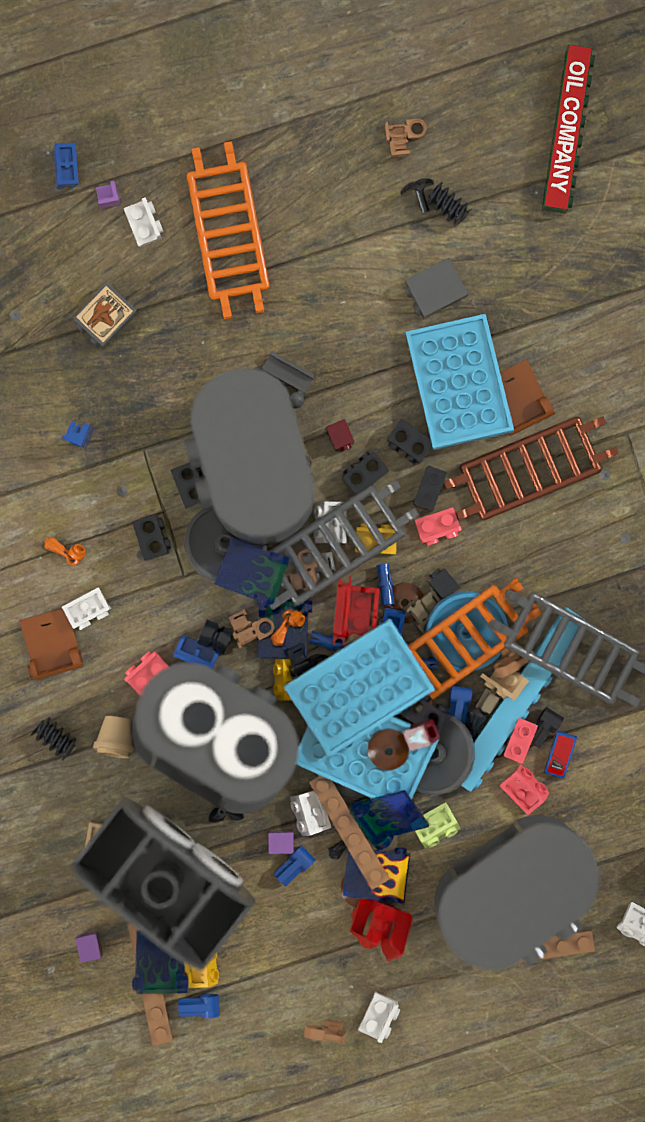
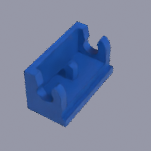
(65, 165)
(79, 436)
(191, 652)

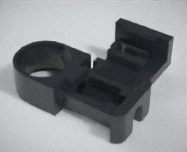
(300, 661)

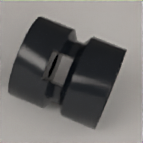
(215, 636)

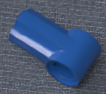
(459, 702)
(298, 862)
(205, 1006)

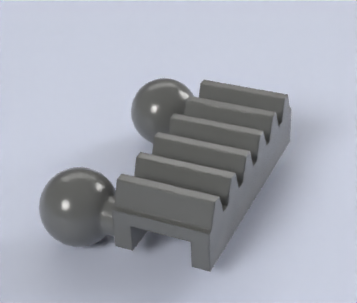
(289, 374)

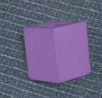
(108, 195)
(281, 842)
(89, 946)

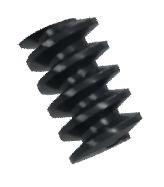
(448, 204)
(54, 737)

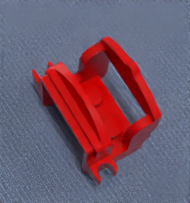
(359, 610)
(380, 927)

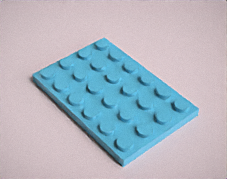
(459, 381)
(359, 687)
(355, 769)

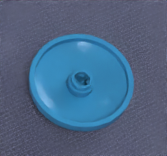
(450, 605)

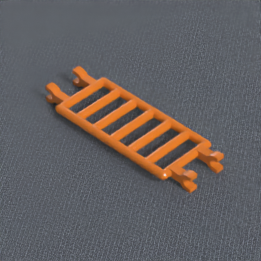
(251, 226)
(461, 615)

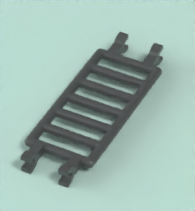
(348, 566)
(560, 670)

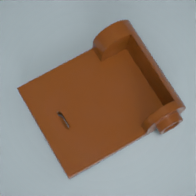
(524, 397)
(51, 647)

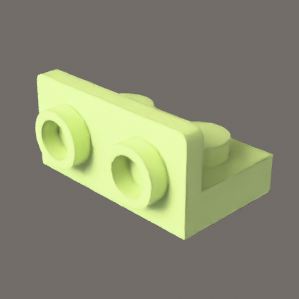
(441, 825)

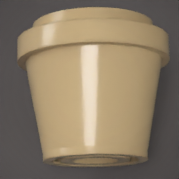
(115, 738)

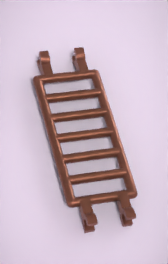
(540, 491)

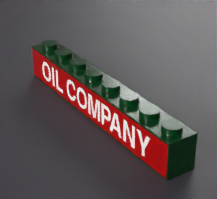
(567, 129)

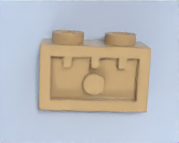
(506, 686)

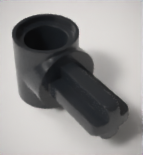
(548, 722)

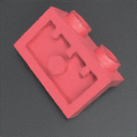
(438, 525)
(151, 665)
(520, 740)
(525, 789)

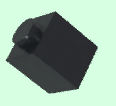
(443, 583)

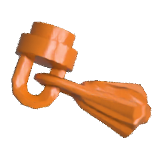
(75, 552)
(296, 619)

